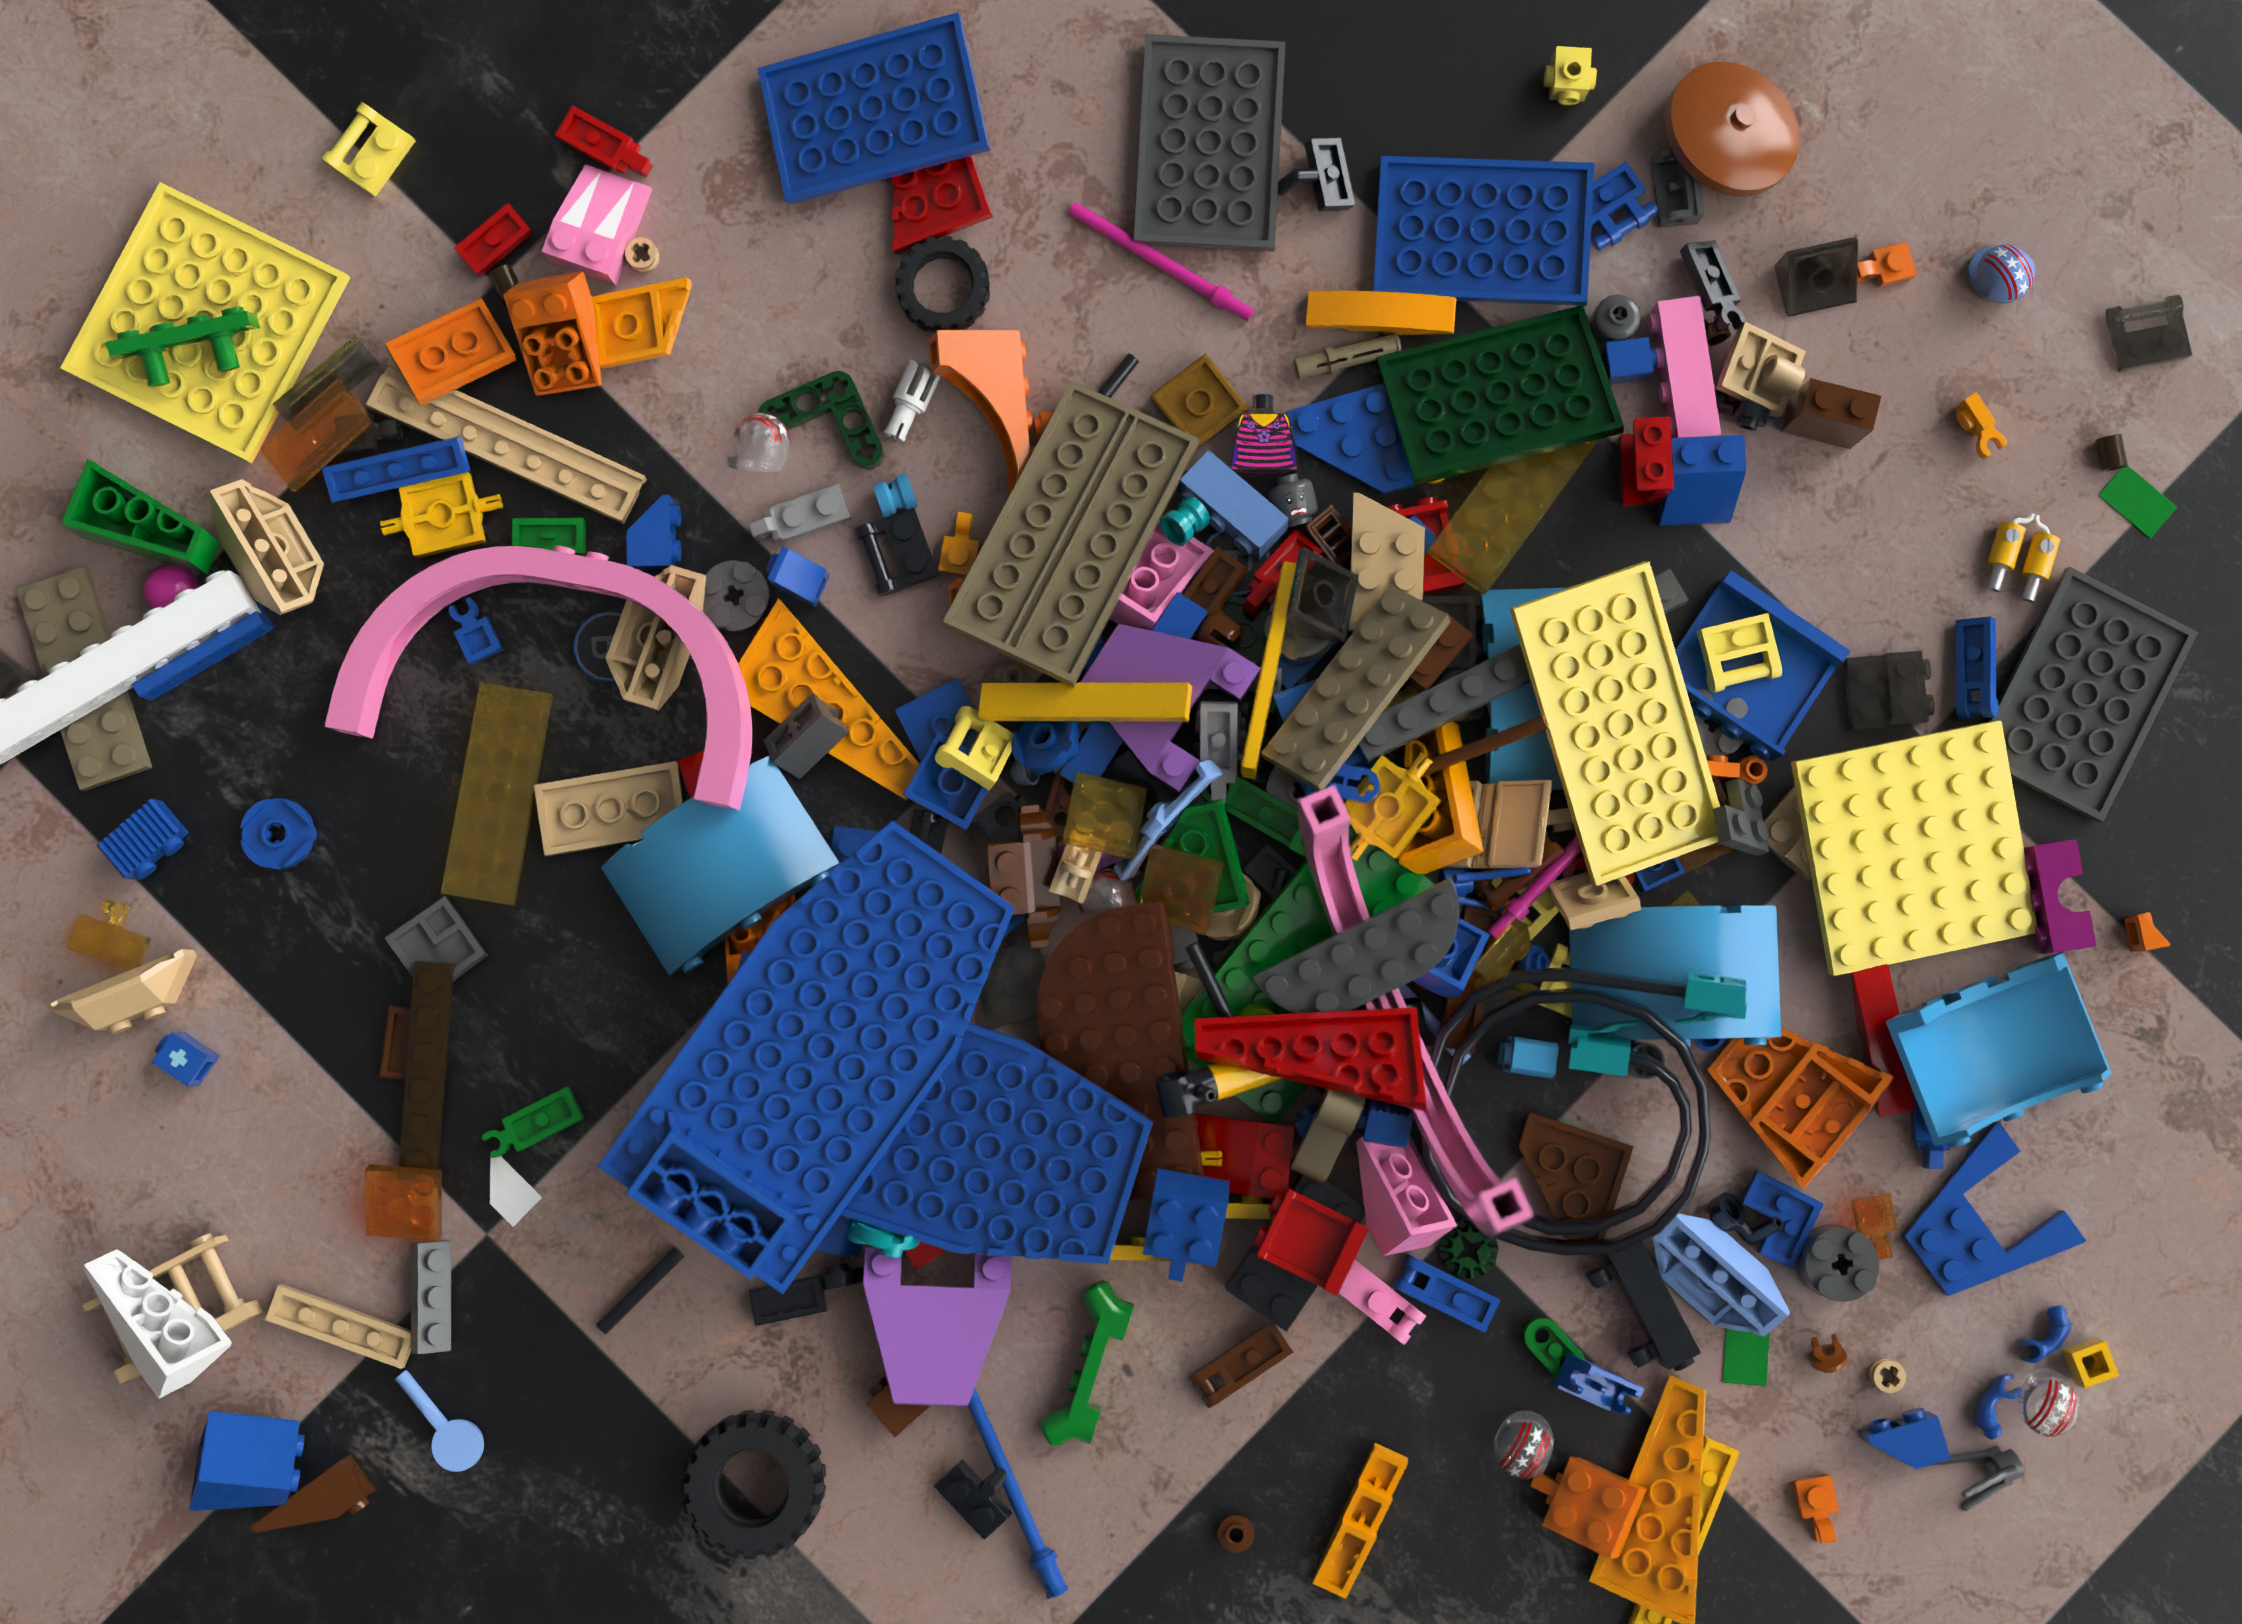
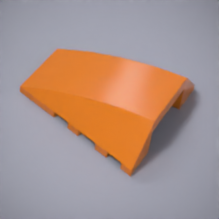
(1798, 1097)

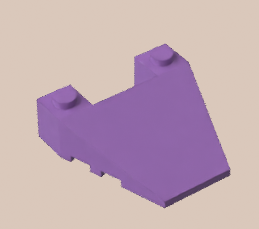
(1156, 657)
(934, 1335)

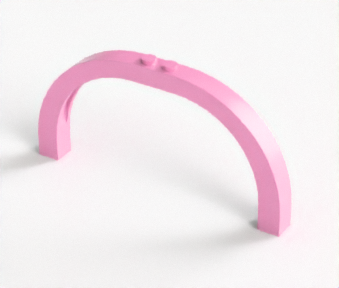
(405, 611)
(1481, 1193)

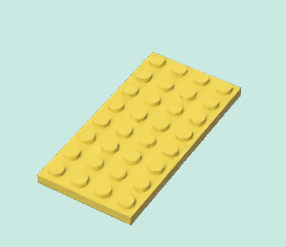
(1619, 722)

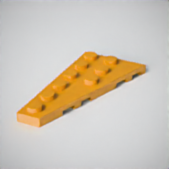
(1663, 1544)

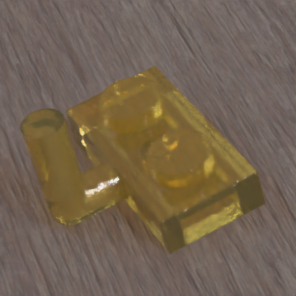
(109, 940)
(1502, 955)

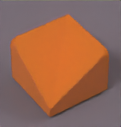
(2143, 934)

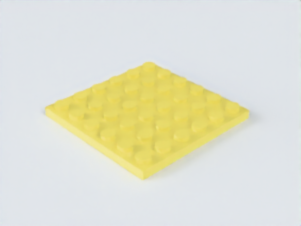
(197, 263)
(1914, 847)

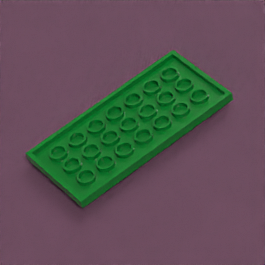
(1283, 929)

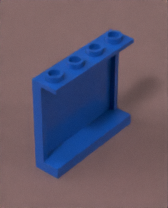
(1773, 704)

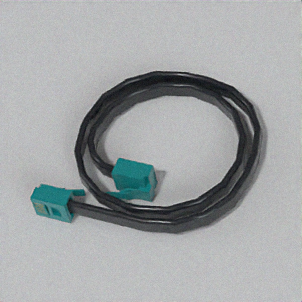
(1609, 1055)

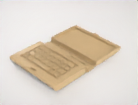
(1510, 824)

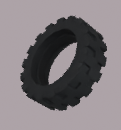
(942, 249)

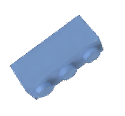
(1234, 505)

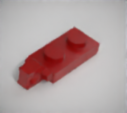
(602, 143)
(1266, 579)

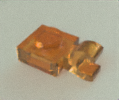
(1875, 1218)

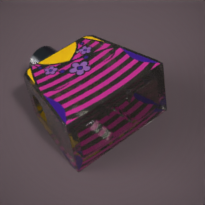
(1264, 442)

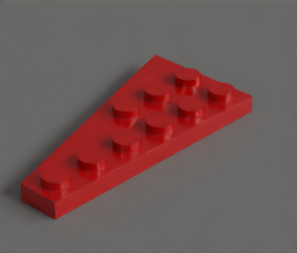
(937, 202)
(1344, 1051)

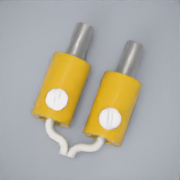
(2038, 560)

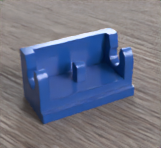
(1595, 1384)

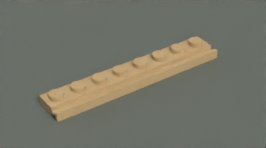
(513, 446)

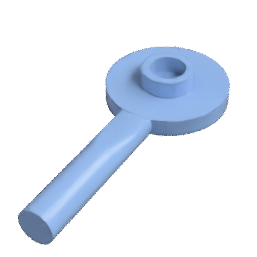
(456, 1442)

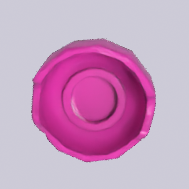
(165, 583)

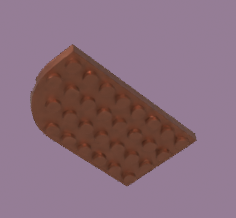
(1117, 1021)

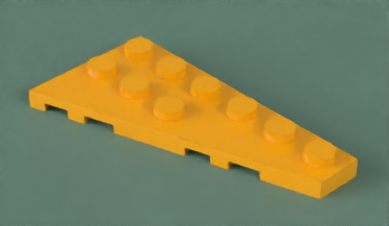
(789, 665)

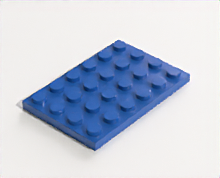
(873, 109)
(1485, 229)

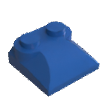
(945, 789)
(1455, 968)

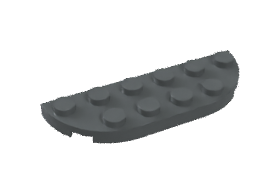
(1367, 956)

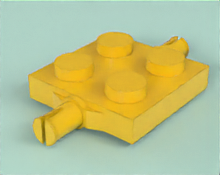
(442, 515)
(1397, 811)

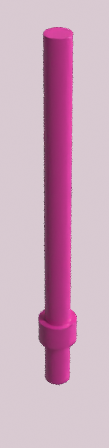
(1219, 296)
(1519, 906)

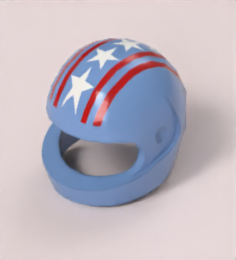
(2003, 273)

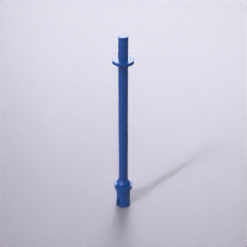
(1042, 1557)

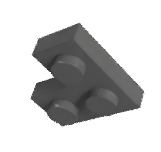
(1742, 822)

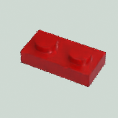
(493, 240)

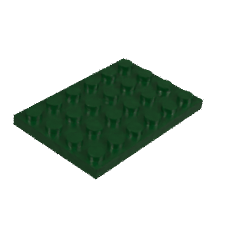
(1499, 395)

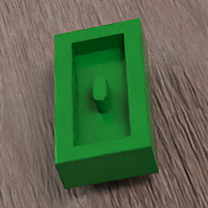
(550, 532)

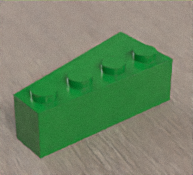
(130, 520)

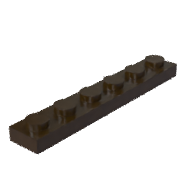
(426, 1064)

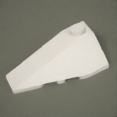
(159, 1329)

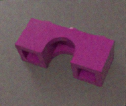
(2056, 927)

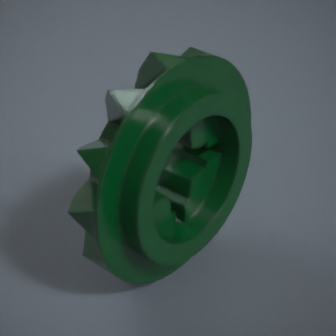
(1464, 1266)

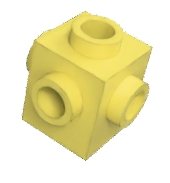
(1570, 75)

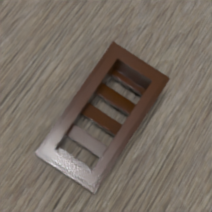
(1340, 525)

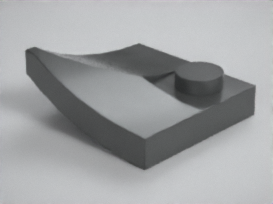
(438, 937)

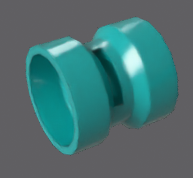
(1182, 523)

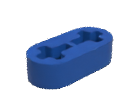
(1351, 793)

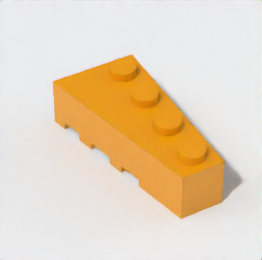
(1452, 828)

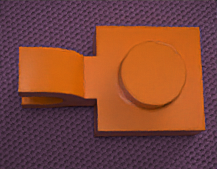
(1887, 265)
(1816, 1501)

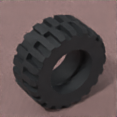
(719, 1519)

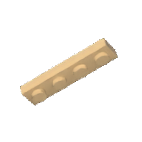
(340, 1326)

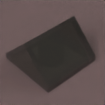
(1818, 276)
(1320, 598)

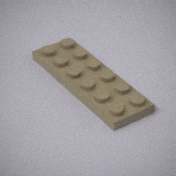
(63, 621)
(1355, 687)

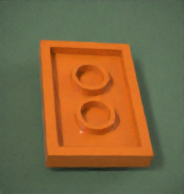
(450, 351)

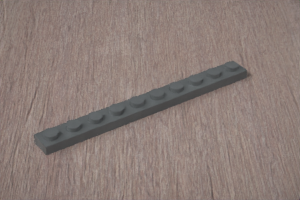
(1470, 690)

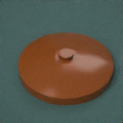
(1732, 129)

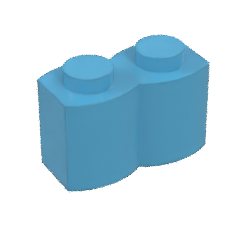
(1528, 1057)

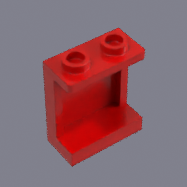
(1646, 462)
(1434, 516)
(1310, 1240)

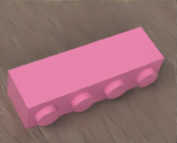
(1684, 367)

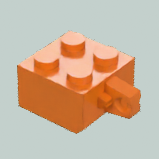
(1591, 1505)

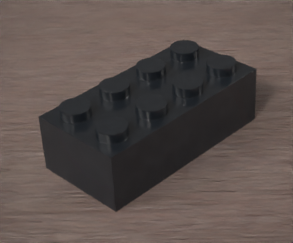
(1272, 1289)

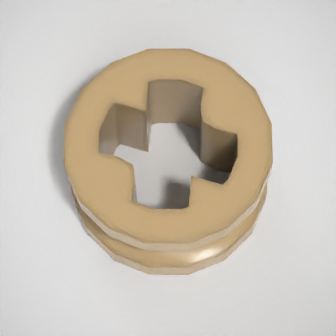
(631, 257)
(1898, 1372)

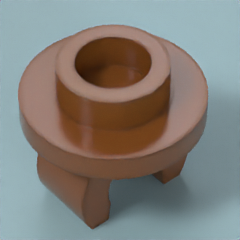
(1827, 1357)

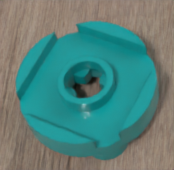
(888, 1242)

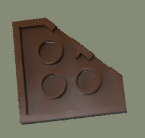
(1573, 1169)

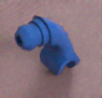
(2058, 1331)
(1986, 1413)

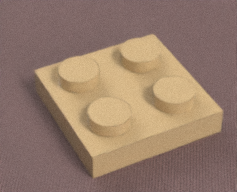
(1587, 904)

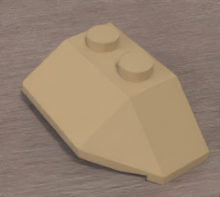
(266, 546)
(645, 651)
(129, 995)

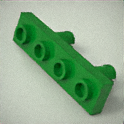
(199, 328)

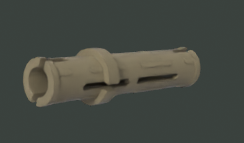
(1333, 359)

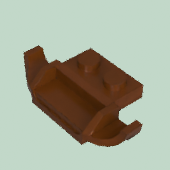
(1024, 872)

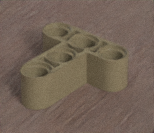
(1327, 1134)

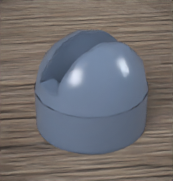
(1022, 775)

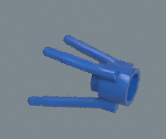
(1464, 880)

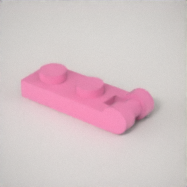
(1380, 1301)

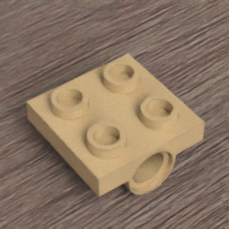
(1762, 369)

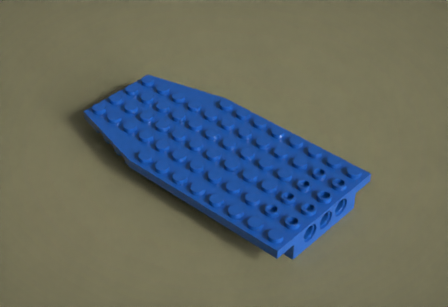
(814, 1057)
(1008, 1158)

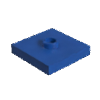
(935, 714)

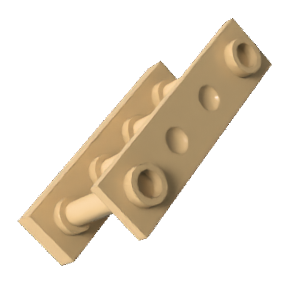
(234, 1309)

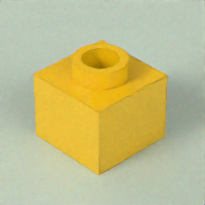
(2100, 1367)

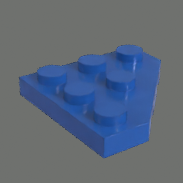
(1355, 438)

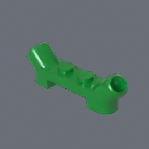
(1262, 812)
(1080, 1417)

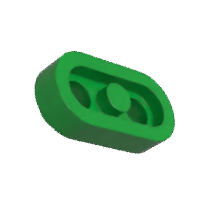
(1553, 1347)

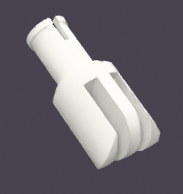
(911, 399)

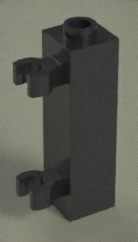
(1652, 1306)

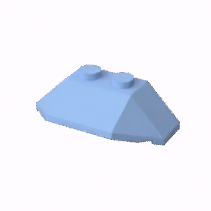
(1718, 1276)

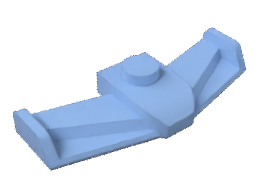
(1164, 817)

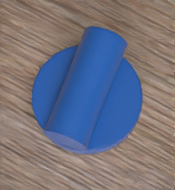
(1534, 959)

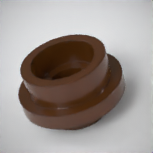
(1230, 1523)

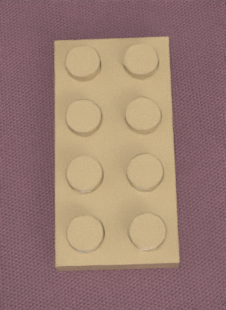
(605, 807)

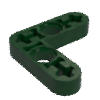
(839, 406)

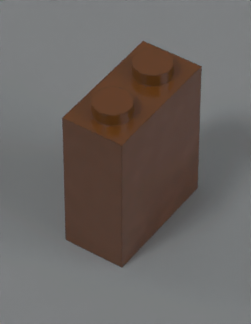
(1831, 413)

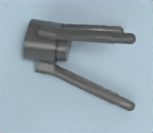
(2001, 1472)

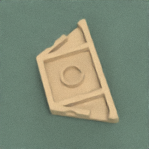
(1383, 553)

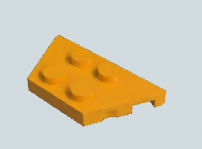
(639, 321)

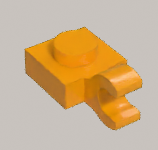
(1977, 419)
(959, 551)

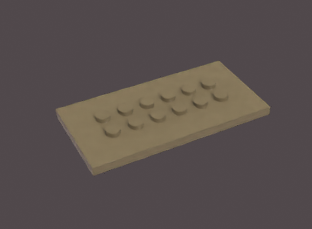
(1071, 533)

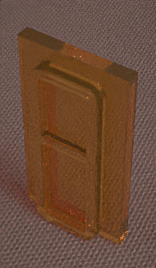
(316, 435)

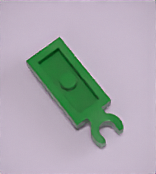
(537, 1122)

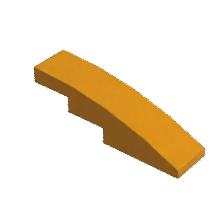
(1381, 312)
(1360, 1521)

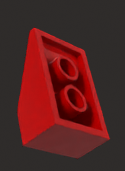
(1253, 1153)

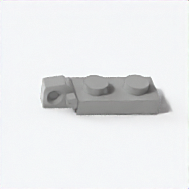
(802, 515)
(1220, 742)

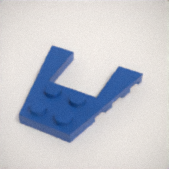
(1957, 1243)

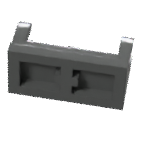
(1676, 192)
(805, 736)

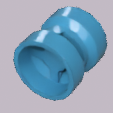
(895, 495)

